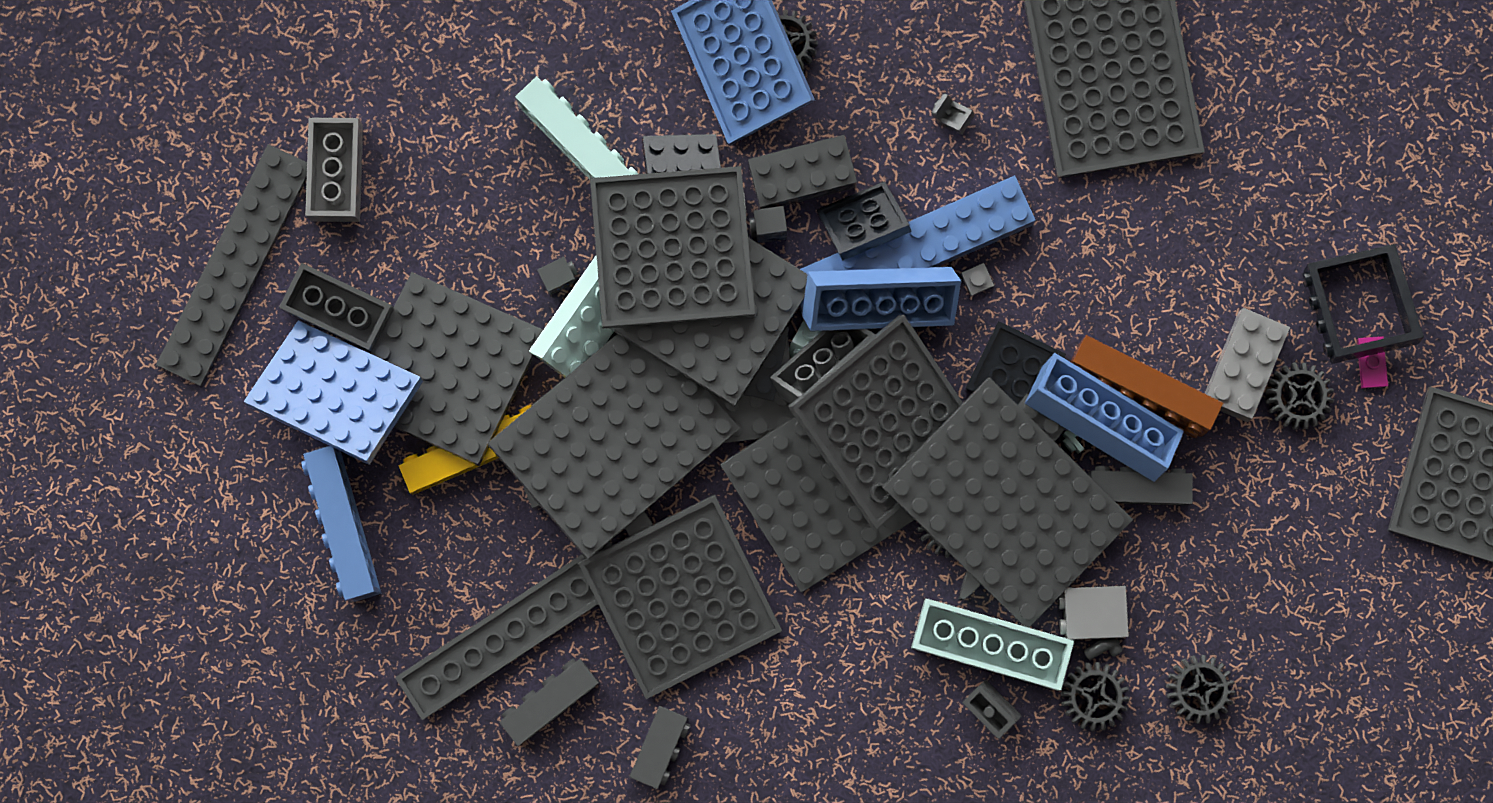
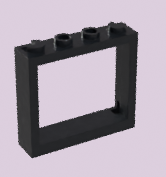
(1401, 293)

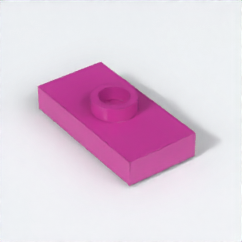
(1373, 367)

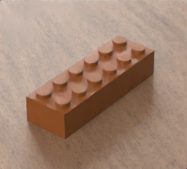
(1148, 387)

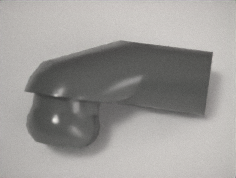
(1101, 646)

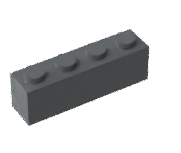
(1134, 488)
(549, 702)

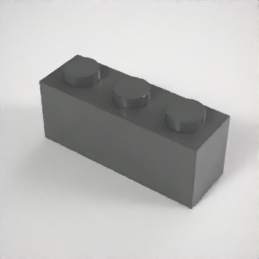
(660, 747)

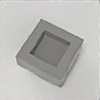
(977, 279)

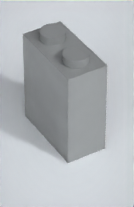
(1094, 613)

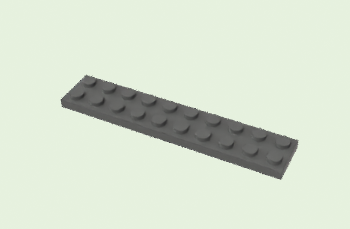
(234, 265)
(498, 639)

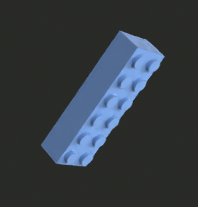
(880, 295)
(1104, 417)
(341, 524)

